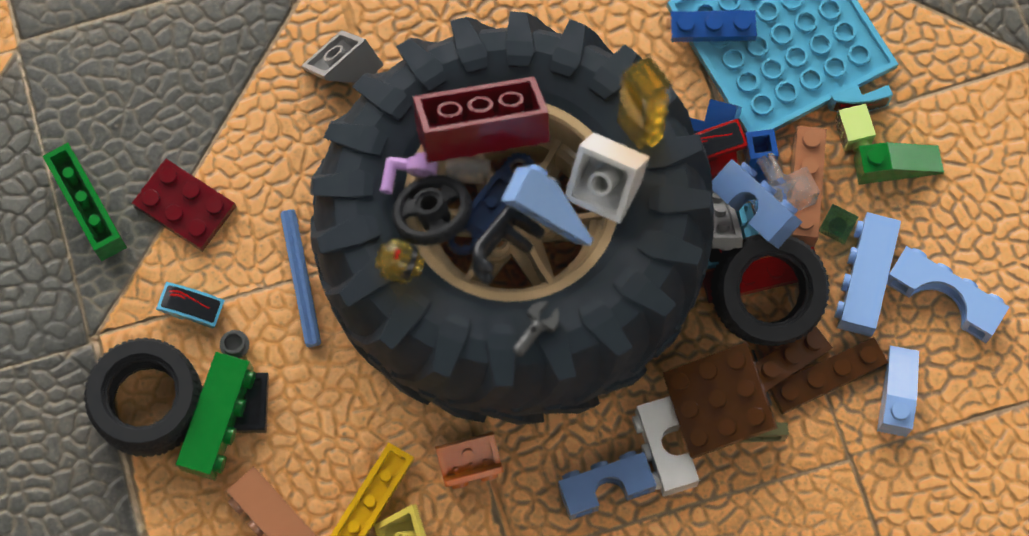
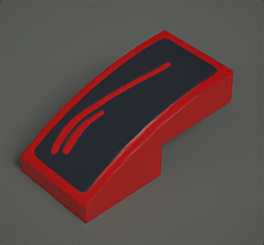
(723, 139)

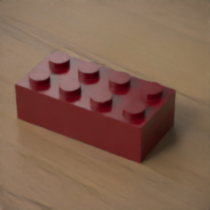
(481, 119)

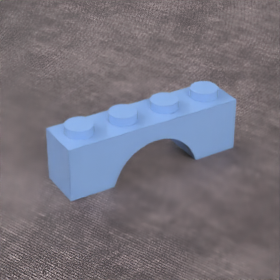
(979, 311)

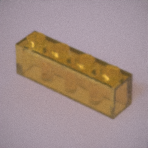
(644, 102)

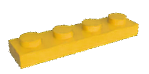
(374, 492)

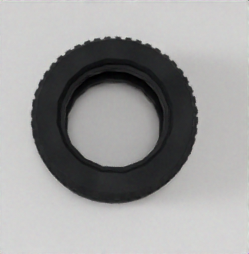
(810, 303)
(110, 374)

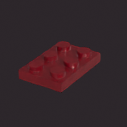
(184, 204)

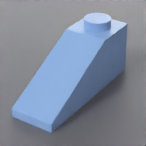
(544, 202)
(899, 392)

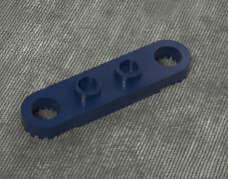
(488, 203)

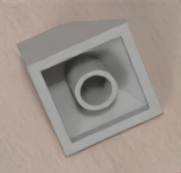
(344, 59)

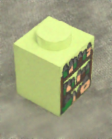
(854, 127)

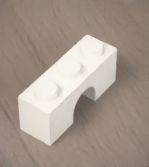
(671, 471)

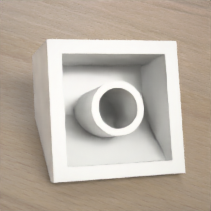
(605, 177)

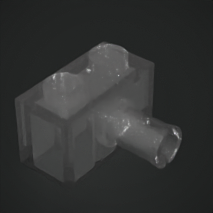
(795, 187)

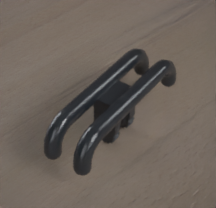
(503, 228)

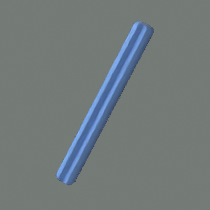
(300, 278)

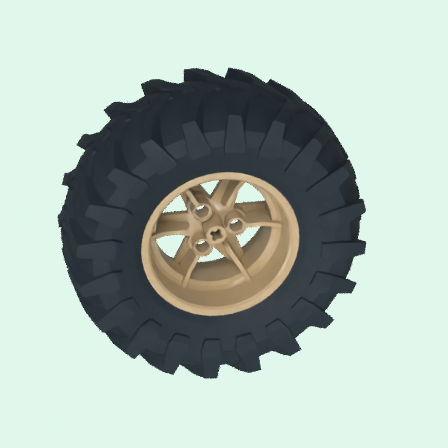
(449, 332)

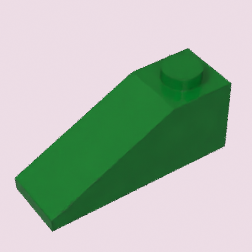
(896, 162)

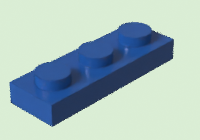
(713, 26)

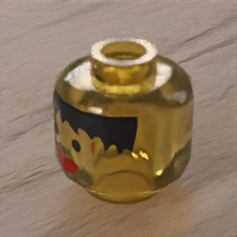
(399, 261)

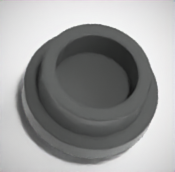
(234, 344)

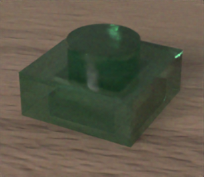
(838, 224)

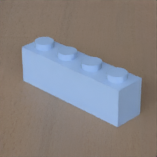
(868, 274)

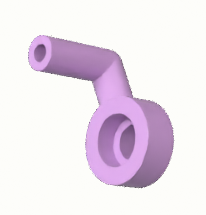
(415, 166)

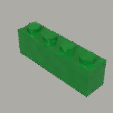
(84, 202)
(215, 416)

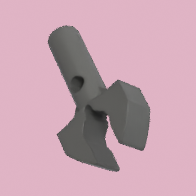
(536, 327)

